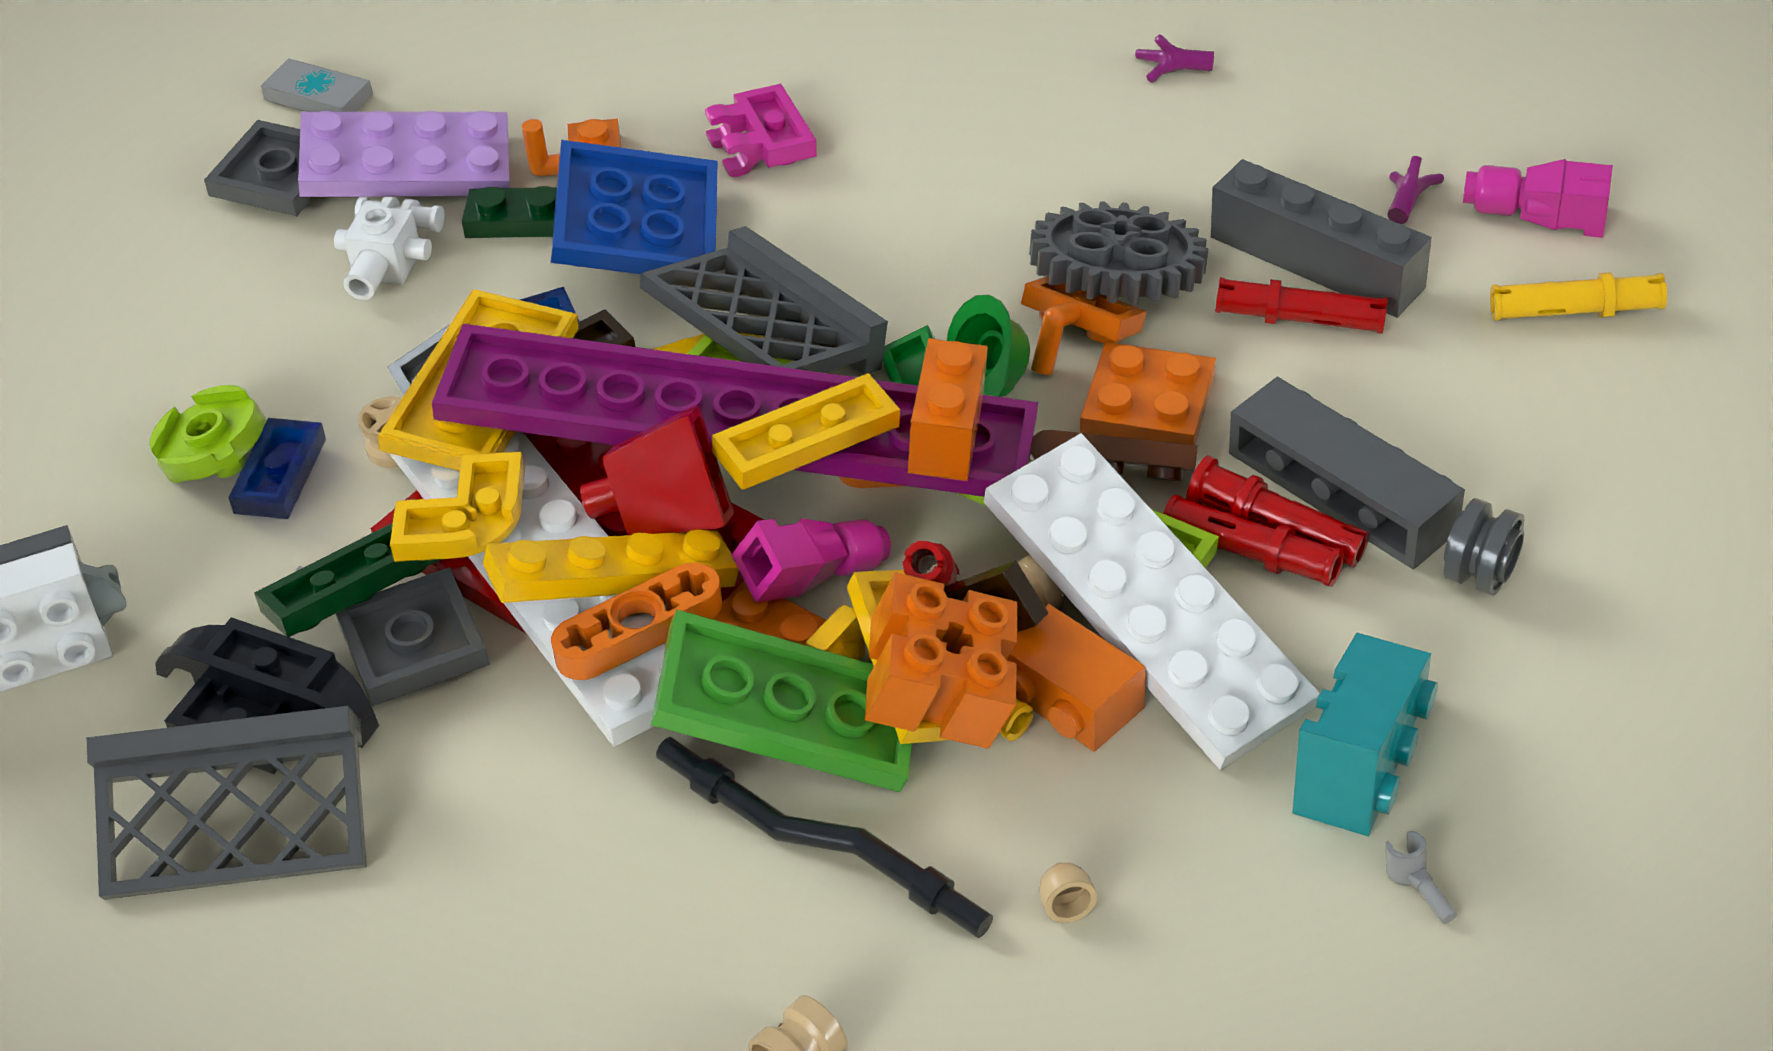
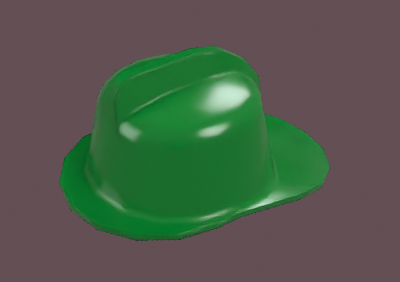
(987, 323)

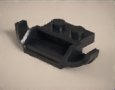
(258, 673)

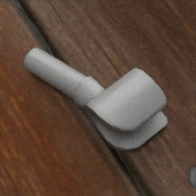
(1412, 870)

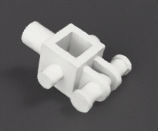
(385, 242)

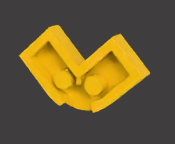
(461, 526)

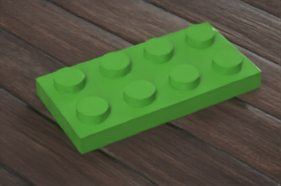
(775, 701)

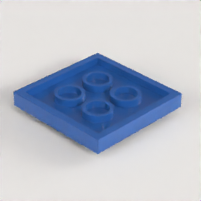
(632, 208)

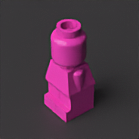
(1550, 195)
(802, 555)

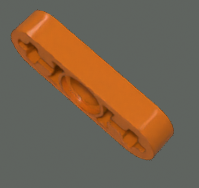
(592, 625)

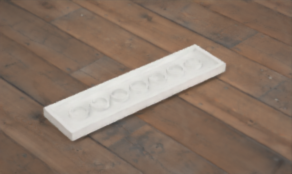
(617, 700)

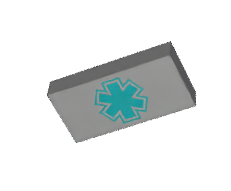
(315, 88)

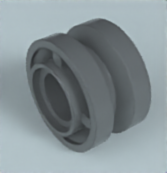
(1484, 546)

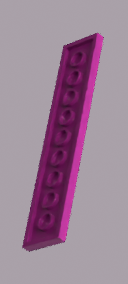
(621, 390)

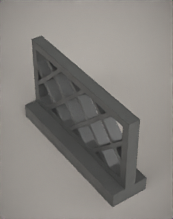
(776, 289)
(218, 747)

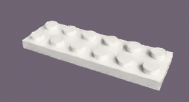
(1152, 600)

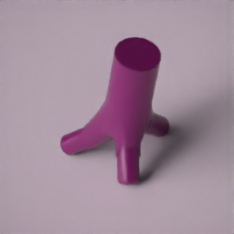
(1174, 58)
(1408, 190)

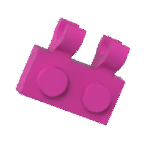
(772, 126)

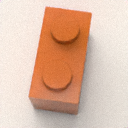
(947, 409)
(1077, 679)

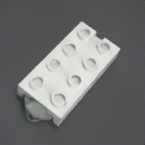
(52, 608)

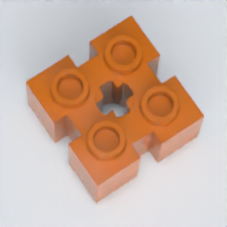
(942, 661)

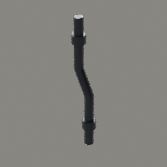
(926, 886)

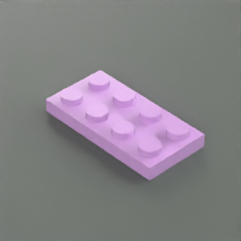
(402, 153)

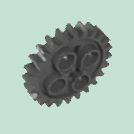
(1118, 252)

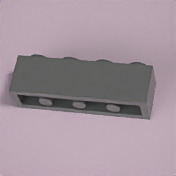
(1319, 236)
(1345, 471)

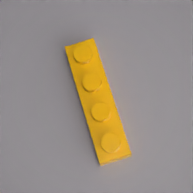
(599, 564)

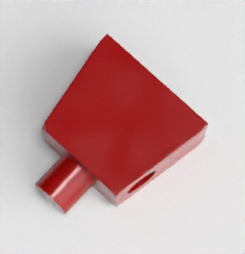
(662, 480)

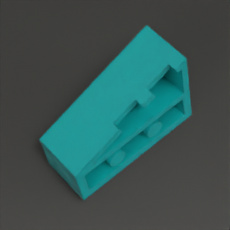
(1362, 734)

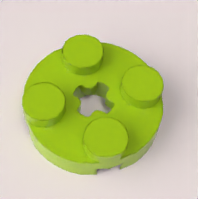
(208, 435)

